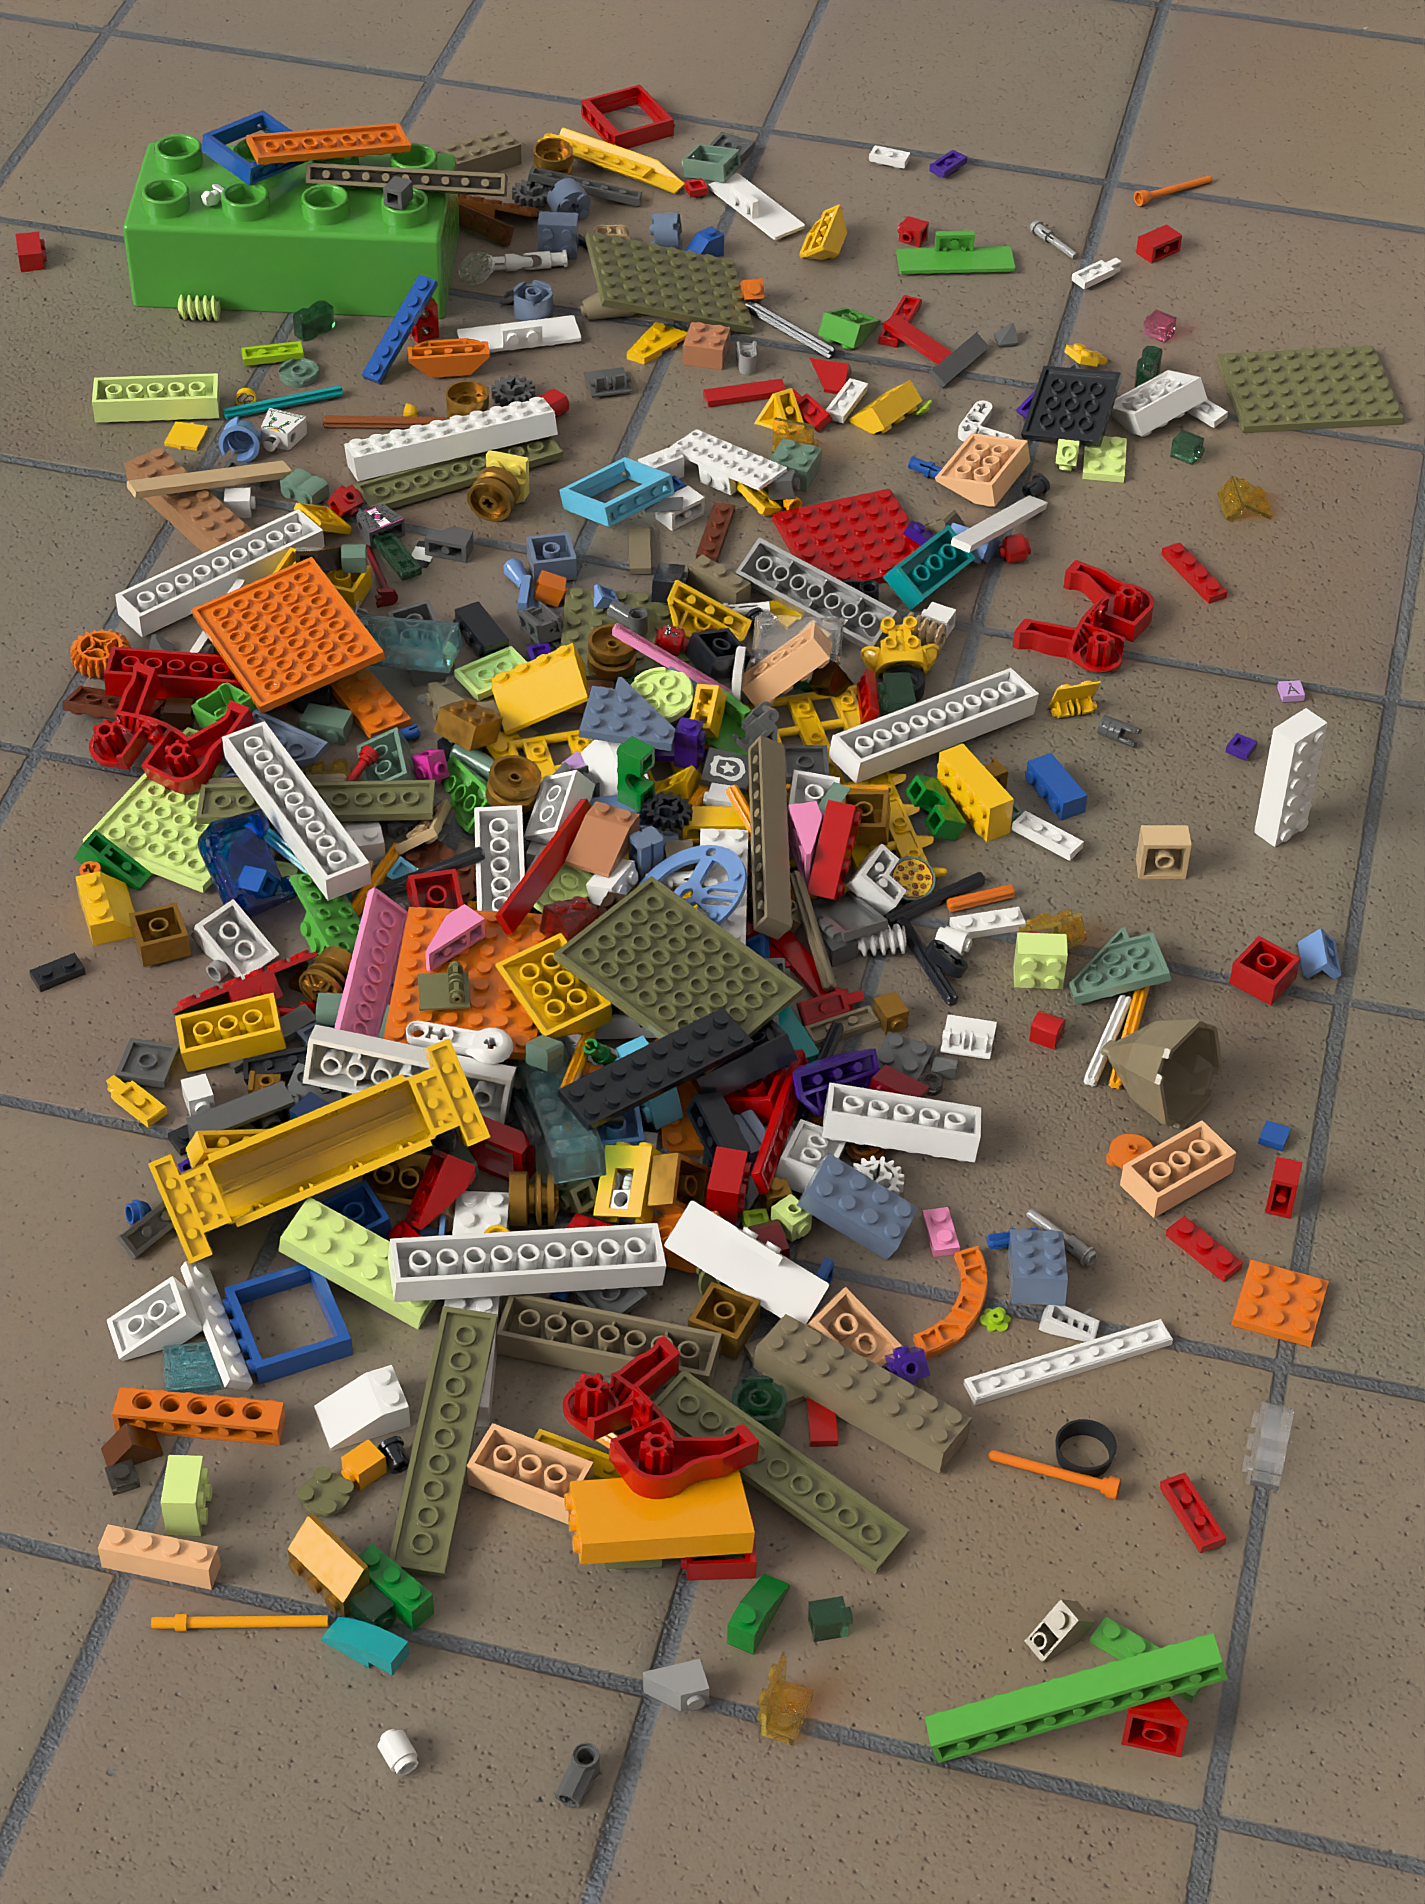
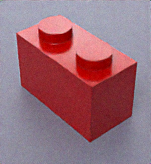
(1159, 244)
(31, 251)
(1283, 1187)

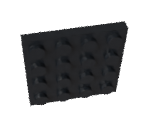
(1071, 405)

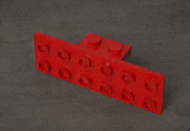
(255, 983)

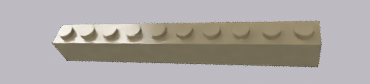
(423, 179)
(769, 838)

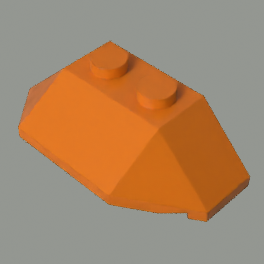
(448, 357)

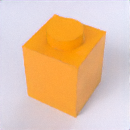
(363, 1465)

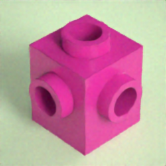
(430, 765)

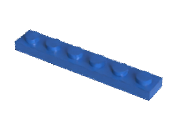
(399, 329)

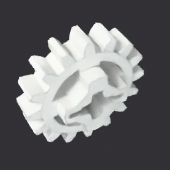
(882, 1173)

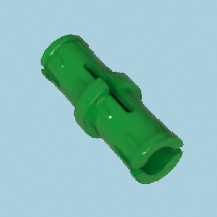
(599, 1052)

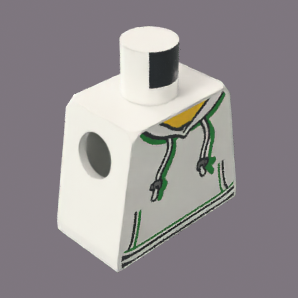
(282, 429)

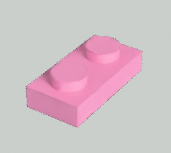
(940, 1231)

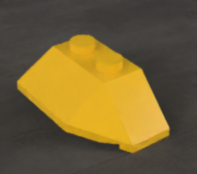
(825, 236)
(699, 612)

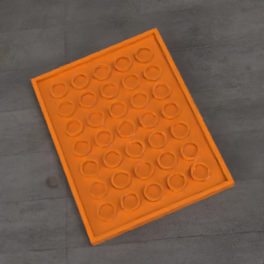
(287, 634)
(490, 996)

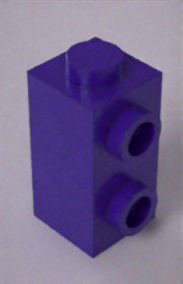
(689, 743)

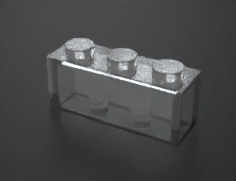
(1268, 1446)

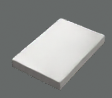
(738, 672)

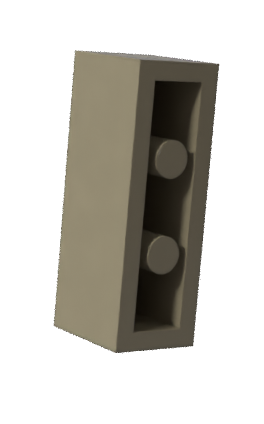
(718, 582)

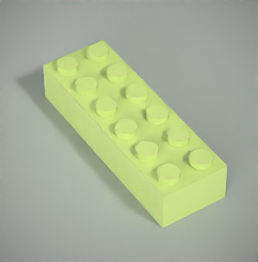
(156, 398)
(348, 1257)

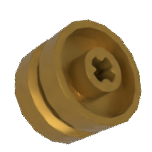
(493, 493)
(609, 655)
(513, 782)

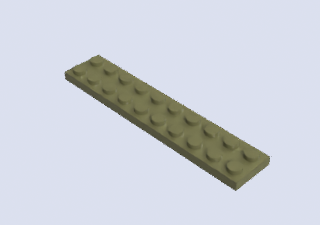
(447, 476)
(345, 799)
(443, 1441)
(787, 1475)

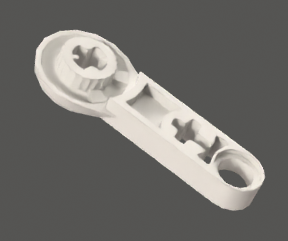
(465, 1041)

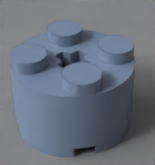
(570, 198)
(667, 229)
(533, 300)

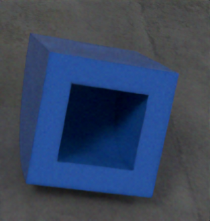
(257, 882)

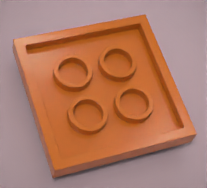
(1280, 1303)

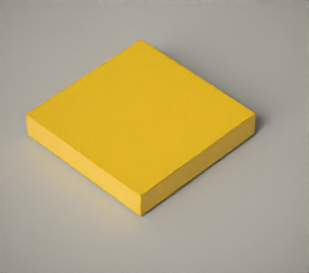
(324, 518)

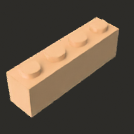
(159, 1557)

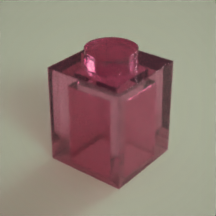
(1160, 326)

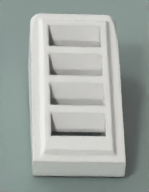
(1057, 1327)

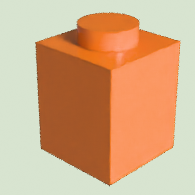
(752, 289)
(550, 588)

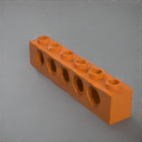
(201, 1415)

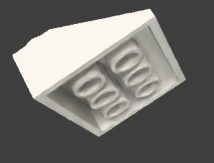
(1158, 402)

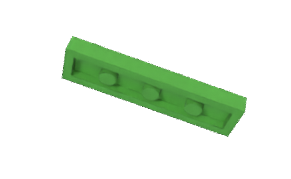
(1124, 1644)

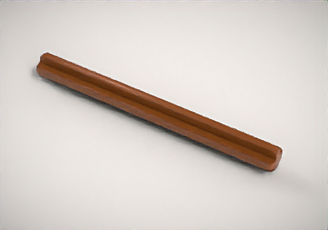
(390, 422)

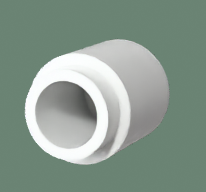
(955, 939)
(398, 1752)

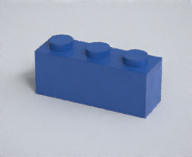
(1056, 786)

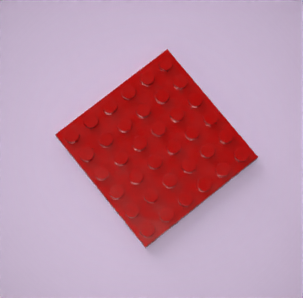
(849, 536)

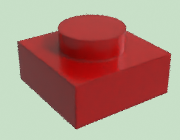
(696, 187)

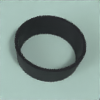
(1088, 1428)

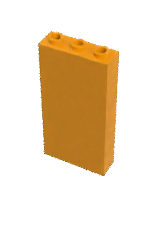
(624, 1527)

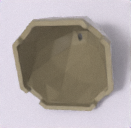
(1168, 1068)

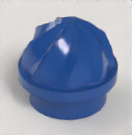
(136, 1210)

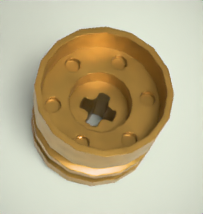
(554, 155)
(466, 397)
(326, 974)
(532, 1198)

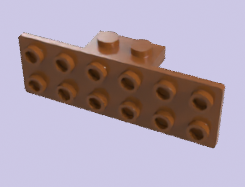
(491, 206)

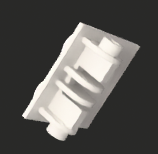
(968, 1037)

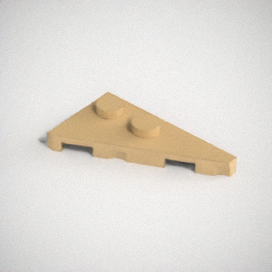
(425, 830)

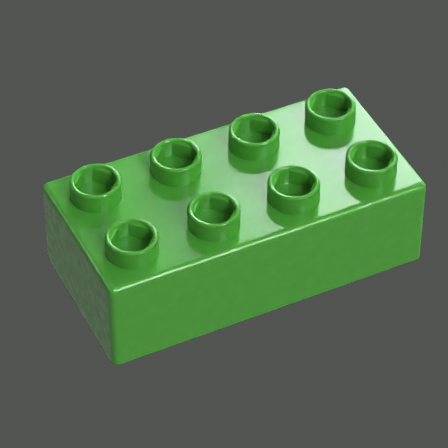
(284, 240)

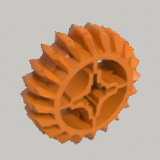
(92, 651)

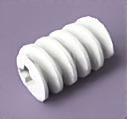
(882, 940)

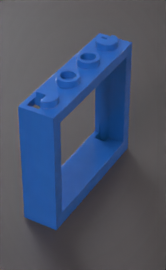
(215, 147)
(298, 1359)

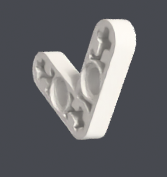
(968, 426)

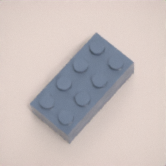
(857, 1206)

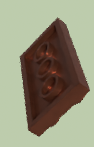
(95, 703)
(428, 854)

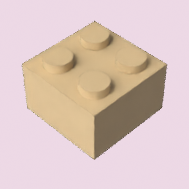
(1163, 851)

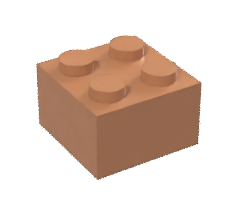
(706, 345)

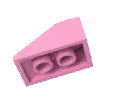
(804, 831)

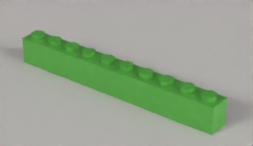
(1075, 1698)

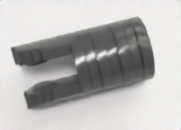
(1116, 729)

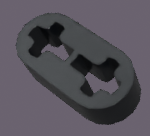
(946, 958)

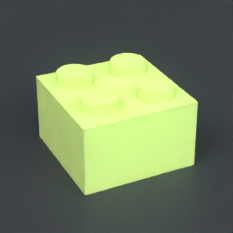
(1040, 960)
(185, 1495)

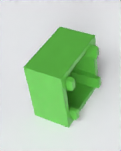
(214, 705)

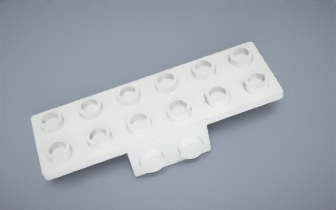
(756, 206)
(525, 333)
(725, 463)
(746, 1263)

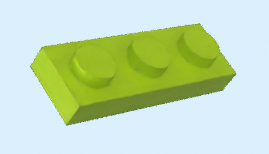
(272, 353)

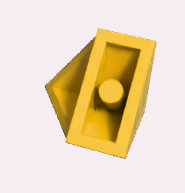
(780, 405)
(681, 783)

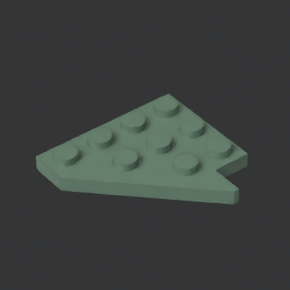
(1121, 967)

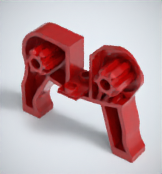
(1097, 643)
(175, 760)
(650, 1454)

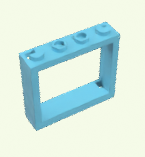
(654, 487)

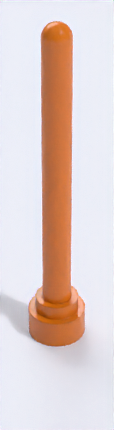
(1143, 197)
(1107, 1486)

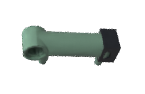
(474, 759)

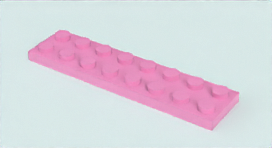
(372, 966)

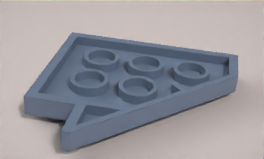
(624, 713)
(300, 745)

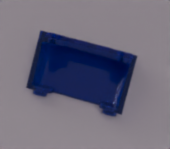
(238, 842)

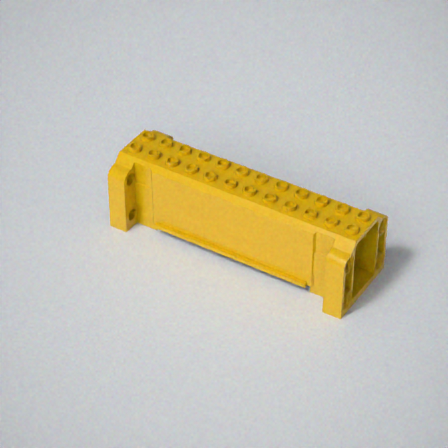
(319, 1150)

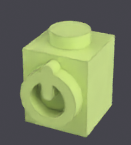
(1067, 454)
(792, 1218)

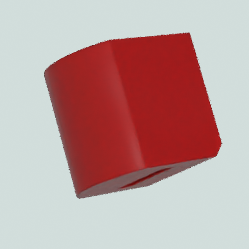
(557, 401)
(1047, 1029)

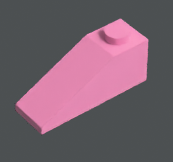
(457, 932)

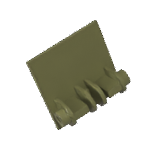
(444, 990)

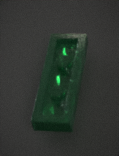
(397, 556)

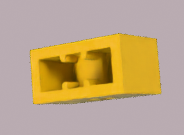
(709, 708)

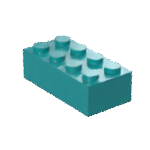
(927, 568)

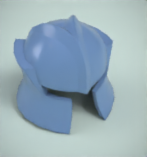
(241, 438)

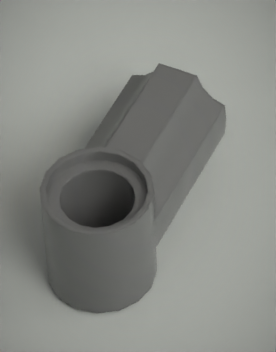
(634, 618)
(578, 1775)

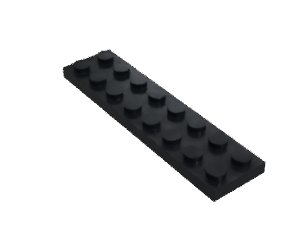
(655, 1069)

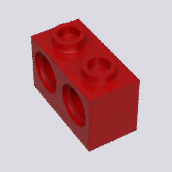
(427, 324)

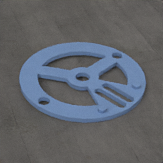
(724, 857)

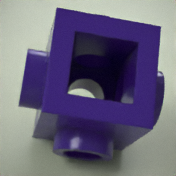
(907, 1363)

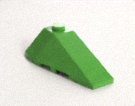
(466, 791)

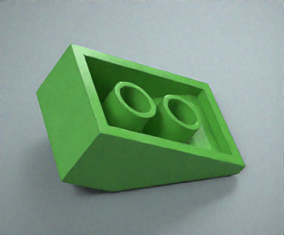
(847, 327)

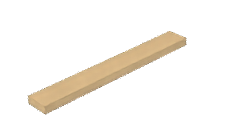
(208, 479)

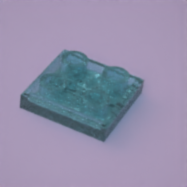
(190, 1368)

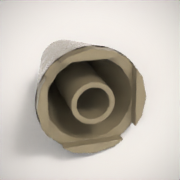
(594, 310)

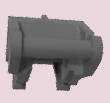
(759, 722)

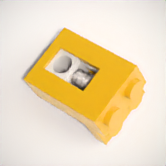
(626, 1178)

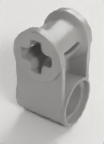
(747, 357)

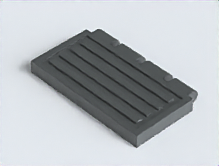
(847, 918)

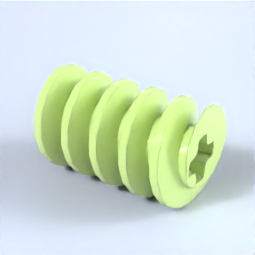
(199, 308)

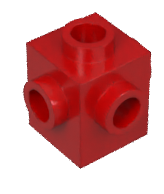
(346, 501)

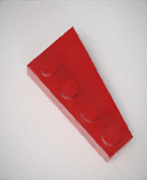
(834, 850)

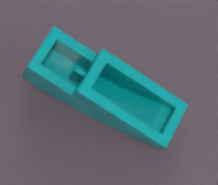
(367, 1644)

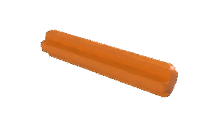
(980, 898)

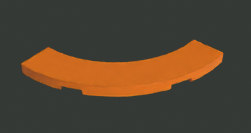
(965, 1310)

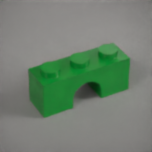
(634, 761)
(944, 817)
(411, 1599)

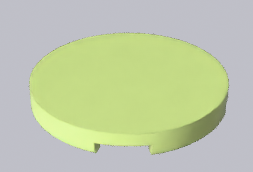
(666, 691)

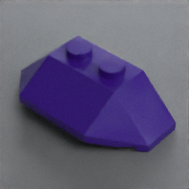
(847, 1068)

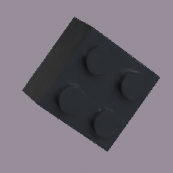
(715, 652)

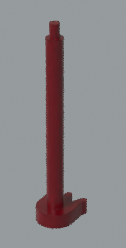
(387, 596)

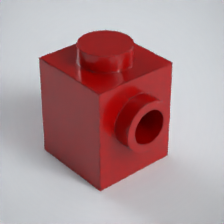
(913, 231)

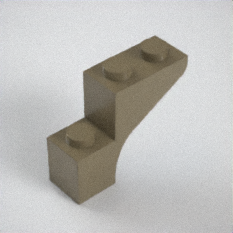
(441, 696)

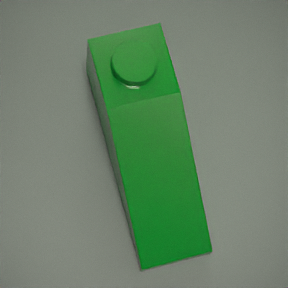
(112, 860)
(755, 1613)

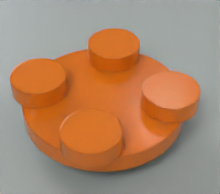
(1126, 1148)

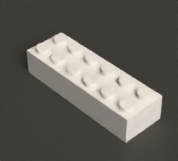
(1290, 777)
(502, 838)
(902, 1122)

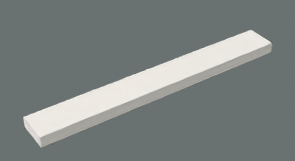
(998, 523)
(1067, 1362)

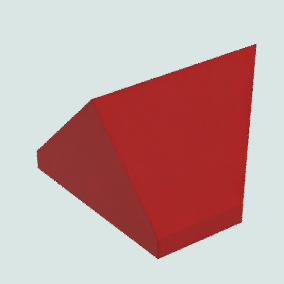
(831, 374)

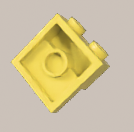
(516, 465)

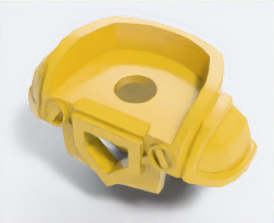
(899, 647)

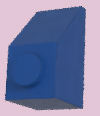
(708, 242)

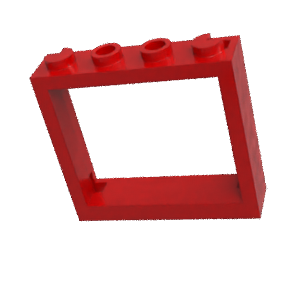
(594, 108)

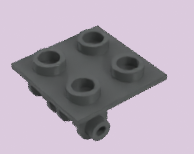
(608, 382)

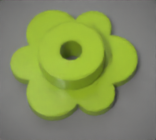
(923, 408)
(995, 1319)

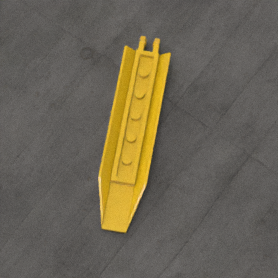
(619, 160)

